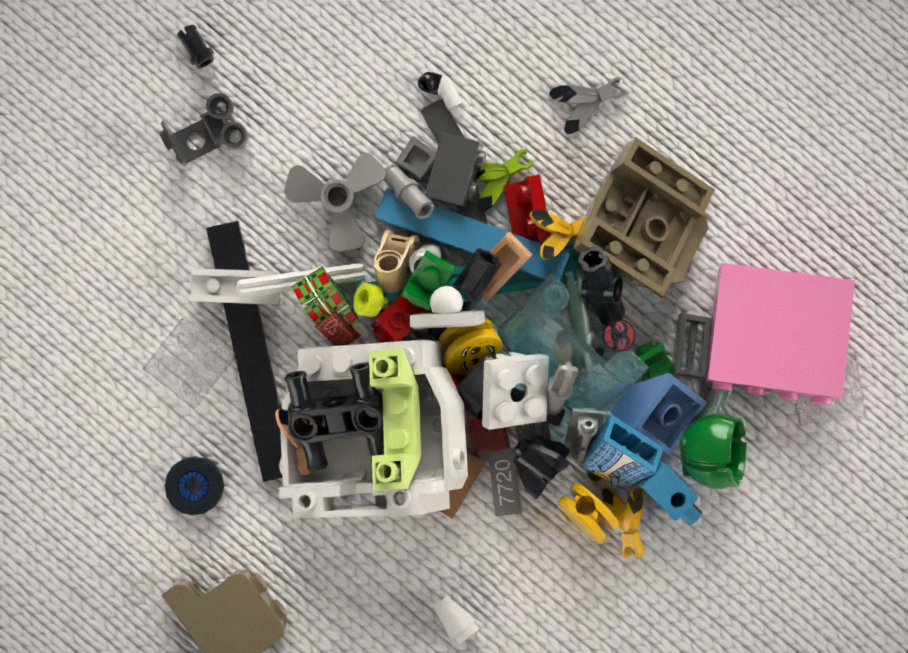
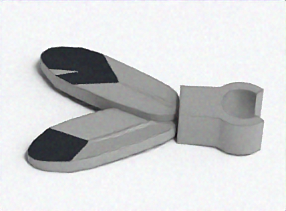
(588, 102)

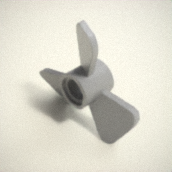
(344, 230)

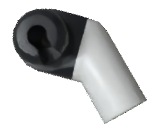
(442, 86)

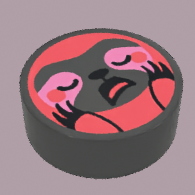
(619, 336)

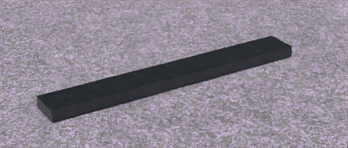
(250, 353)

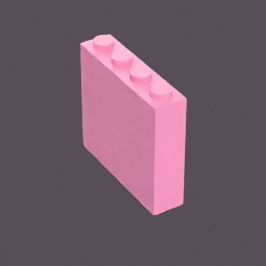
(780, 333)

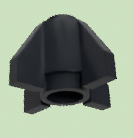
(539, 462)

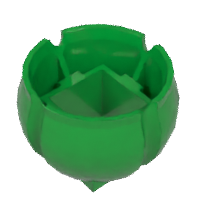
(714, 451)

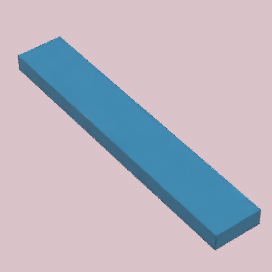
(464, 234)

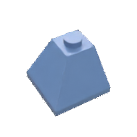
(660, 409)

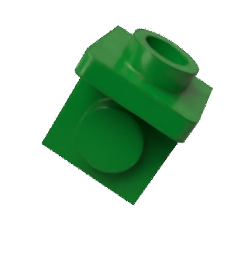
(427, 277)
(655, 359)

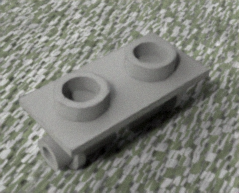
(581, 429)

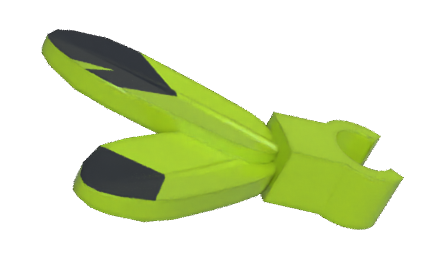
(498, 176)

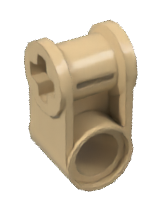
(392, 260)

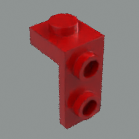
(394, 321)

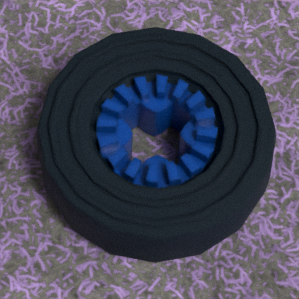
(182, 497)

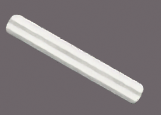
(283, 282)

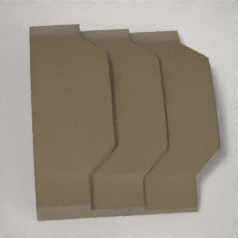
(647, 218)

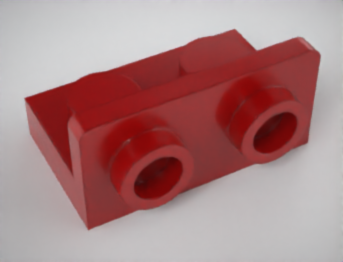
(521, 200)

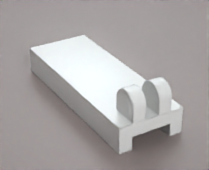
(221, 286)

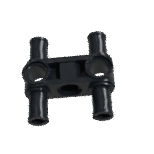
(335, 416)

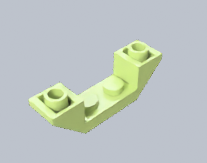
(400, 420)

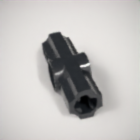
(473, 281)
(601, 286)

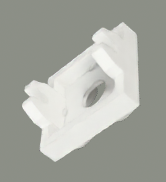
(501, 377)

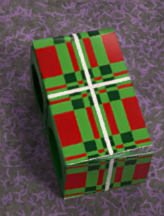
(323, 297)

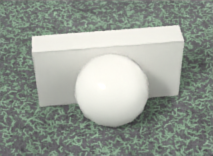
(446, 309)

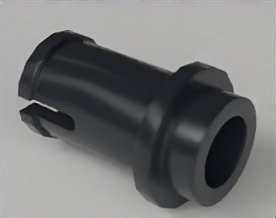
(195, 46)

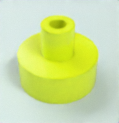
(369, 300)

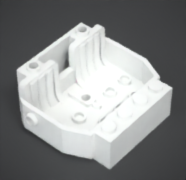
(349, 459)

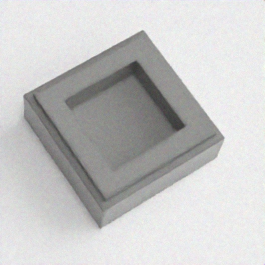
(416, 159)

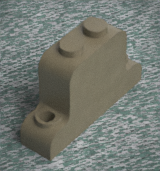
(231, 616)

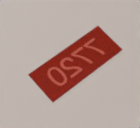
(337, 330)

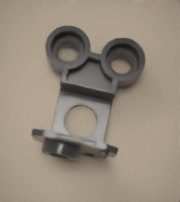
(213, 126)

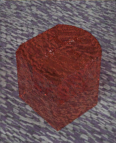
(487, 440)

